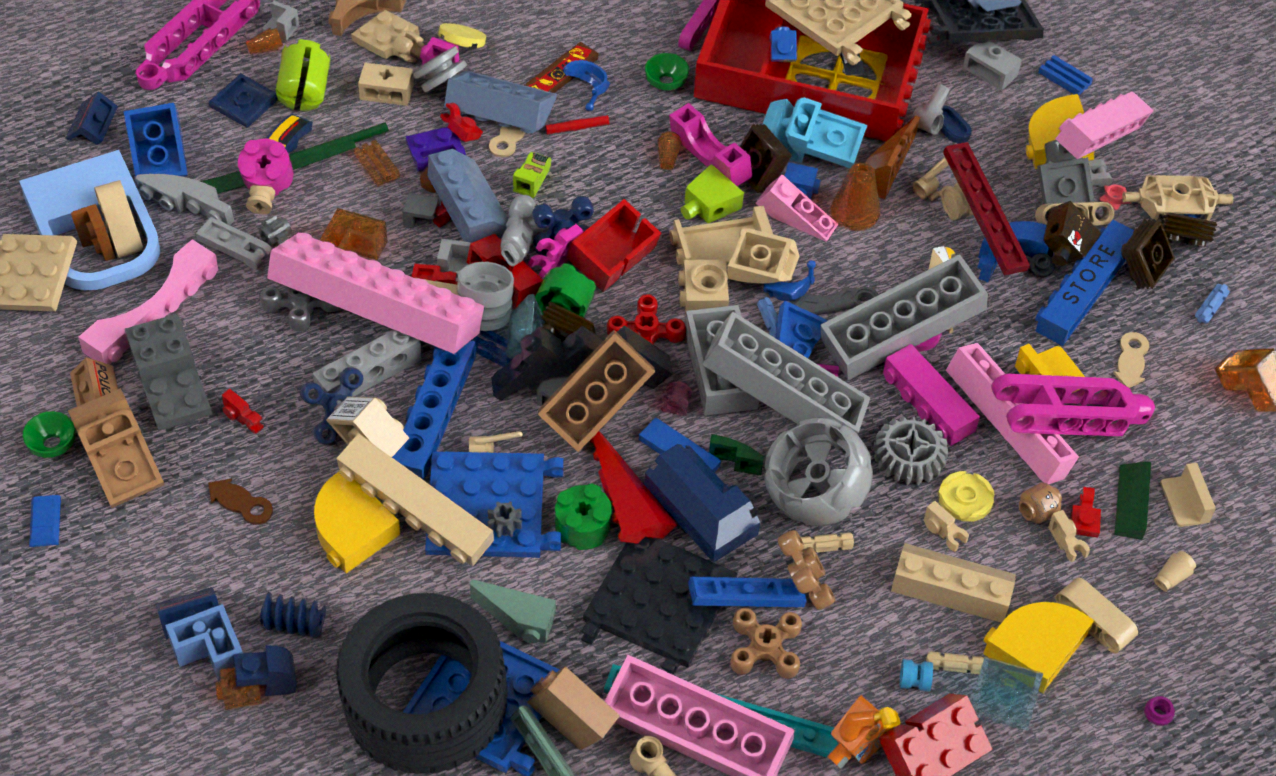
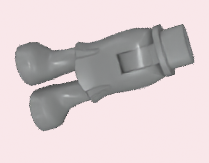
(520, 230)

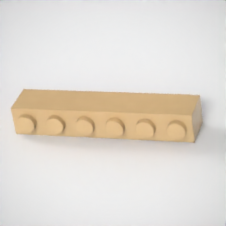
(415, 500)

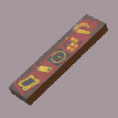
(553, 77)

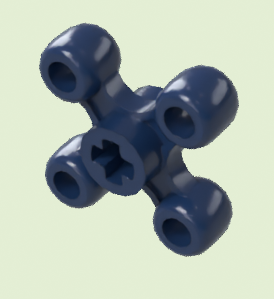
(544, 217)
(329, 400)

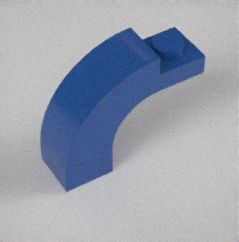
(1030, 238)

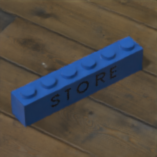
(1084, 286)

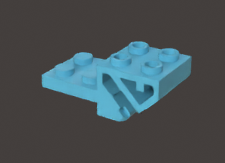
(814, 131)

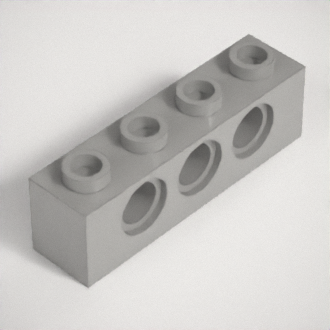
(375, 360)

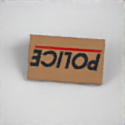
(92, 380)

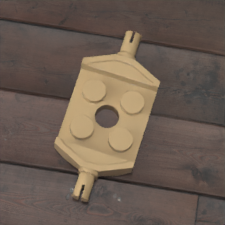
(1160, 196)

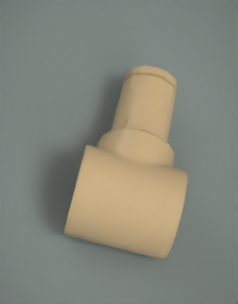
(657, 764)

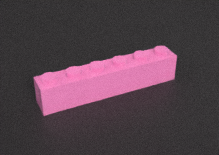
(1103, 124)
(1044, 453)

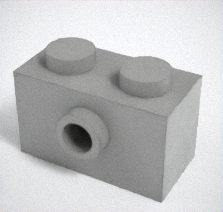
(992, 64)

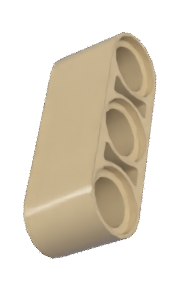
(1086, 208)
(118, 219)
(1110, 624)

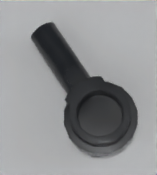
(1041, 265)

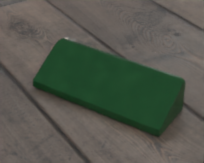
(1132, 500)

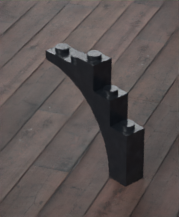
(548, 356)

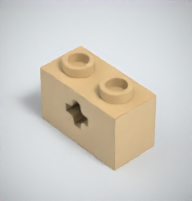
(386, 84)

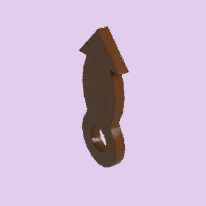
(240, 501)

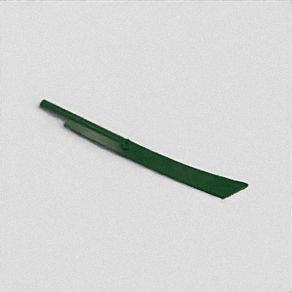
(304, 157)

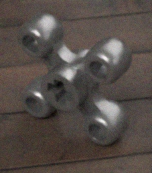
(299, 304)

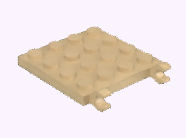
(840, 22)

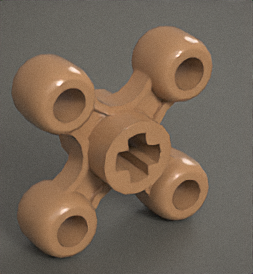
(806, 570)
(788, 628)

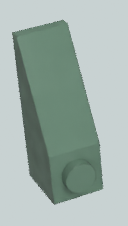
(520, 612)

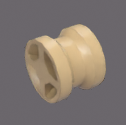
(260, 199)

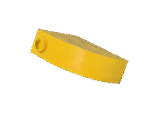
(1045, 126)
(351, 523)
(1039, 638)

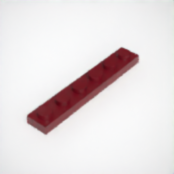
(986, 209)

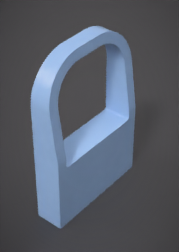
(70, 188)

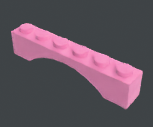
(190, 269)

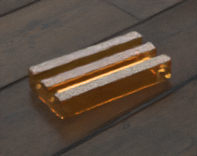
(359, 154)

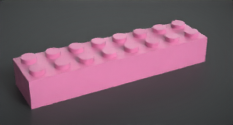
(376, 292)

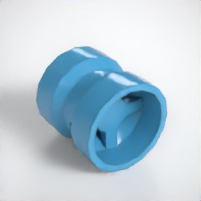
(909, 672)

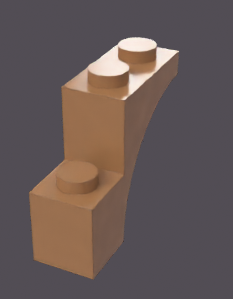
(351, 10)

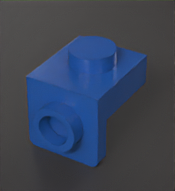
(783, 45)

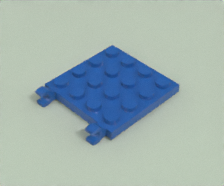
(482, 479)
(449, 680)

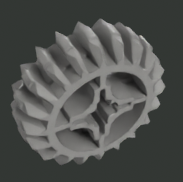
(927, 448)

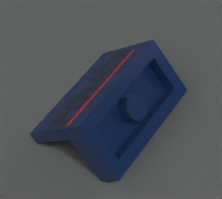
(93, 118)
(185, 606)

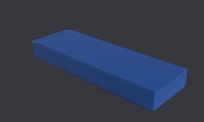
(662, 437)

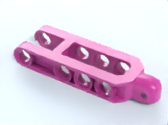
(205, 12)
(1046, 407)

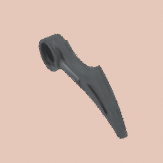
(842, 300)

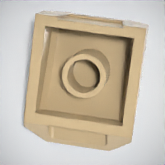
(763, 258)

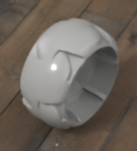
(838, 488)

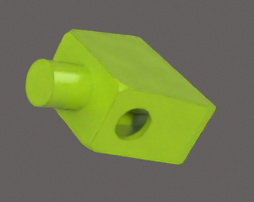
(711, 196)

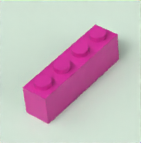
(930, 394)

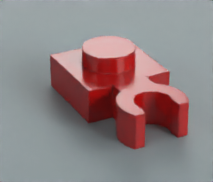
(239, 409)

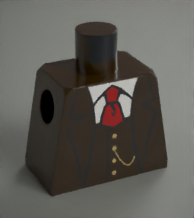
(1069, 234)

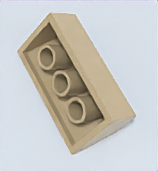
(954, 583)

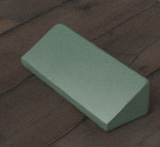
(540, 743)

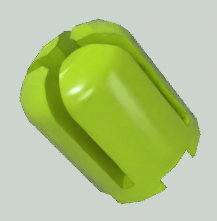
(294, 67)

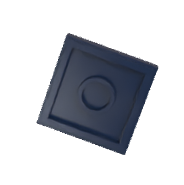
(243, 100)

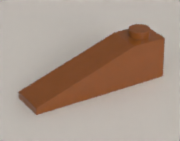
(891, 155)

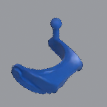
(586, 71)
(791, 291)

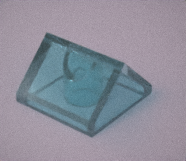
(522, 322)
(1006, 693)

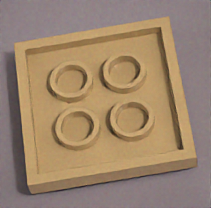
(34, 270)

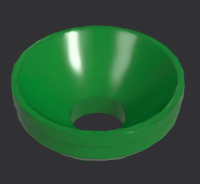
(667, 65)
(46, 426)

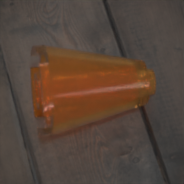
(857, 199)

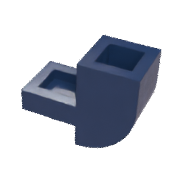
(272, 668)

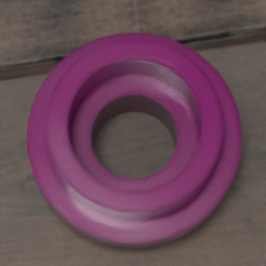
(1163, 704)

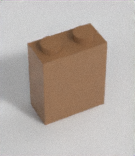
(572, 707)

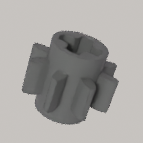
(275, 230)
(504, 519)

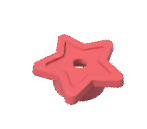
(1114, 190)

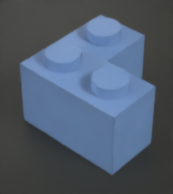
(205, 636)

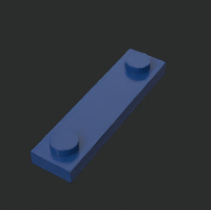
(745, 592)

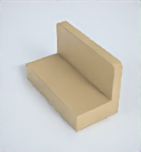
(1189, 497)

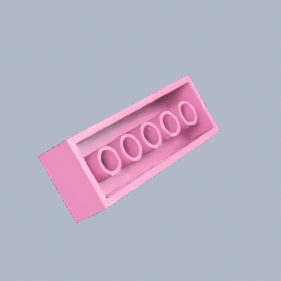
(697, 721)

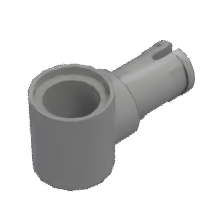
(931, 114)

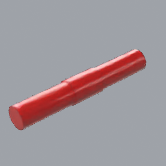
(578, 124)

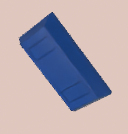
(45, 520)

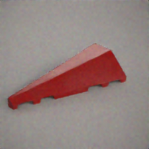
(634, 504)

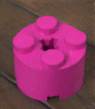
(265, 164)

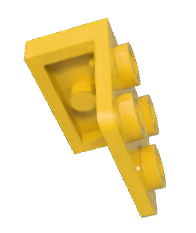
(1050, 362)

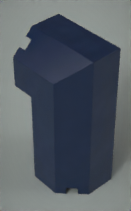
(701, 502)

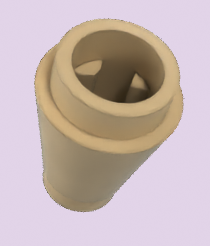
(1175, 570)

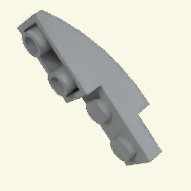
(182, 192)

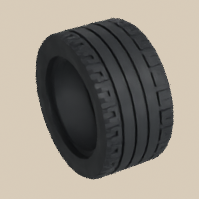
(413, 627)

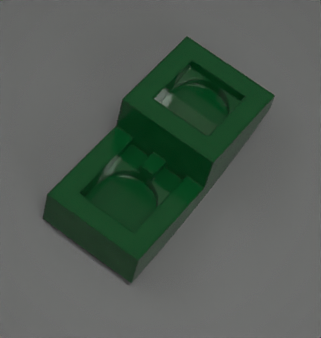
(745, 458)

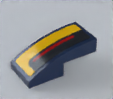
(290, 131)

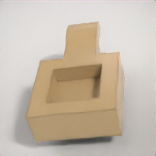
(943, 524)
(1064, 534)

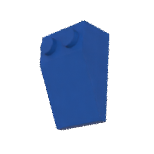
(156, 140)

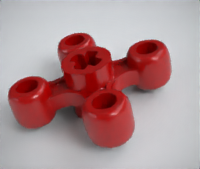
(647, 323)

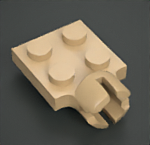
(390, 36)

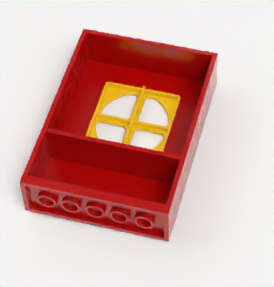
(739, 70)

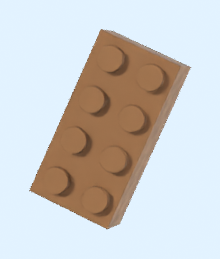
(596, 391)

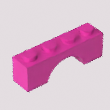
(700, 141)

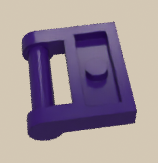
(431, 142)

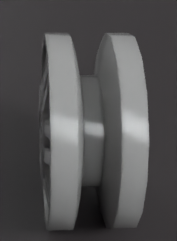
(439, 69)

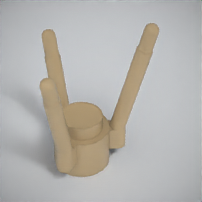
(928, 184)
(486, 444)

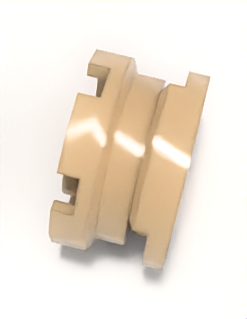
(955, 202)

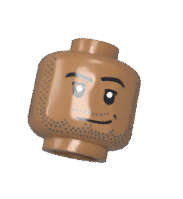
(1040, 502)

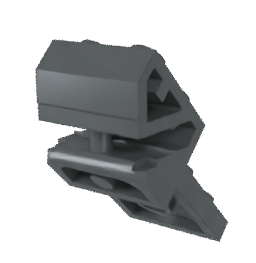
(168, 372)

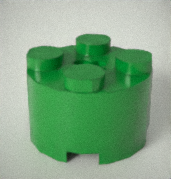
(567, 289)
(583, 516)

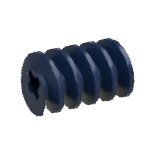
(292, 617)

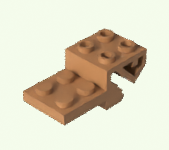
(116, 448)

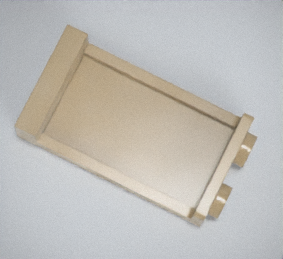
(716, 239)

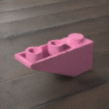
(791, 206)

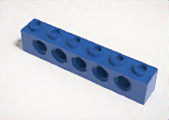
(434, 407)

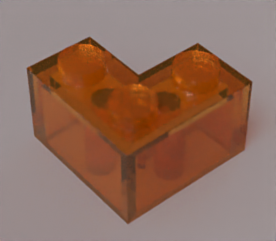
(356, 233)
(1251, 371)

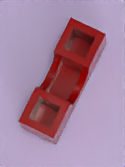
(525, 279)

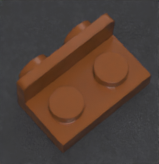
(92, 230)

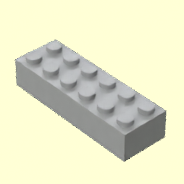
(904, 316)
(782, 375)

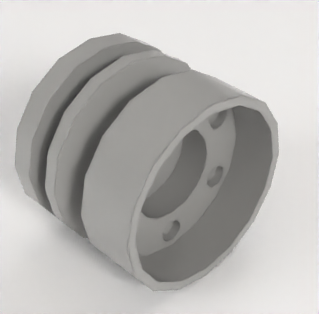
(489, 286)

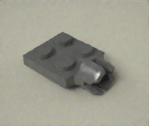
(1064, 176)

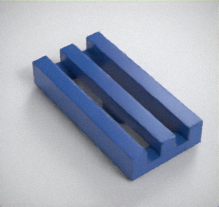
(1066, 75)

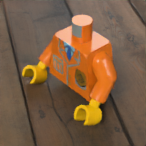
(860, 731)

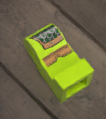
(532, 173)

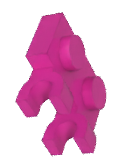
(556, 249)

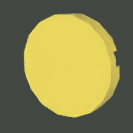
(462, 35)
(963, 503)

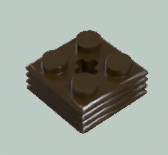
(766, 155)
(1193, 229)
(1148, 253)
(563, 322)

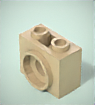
(703, 284)

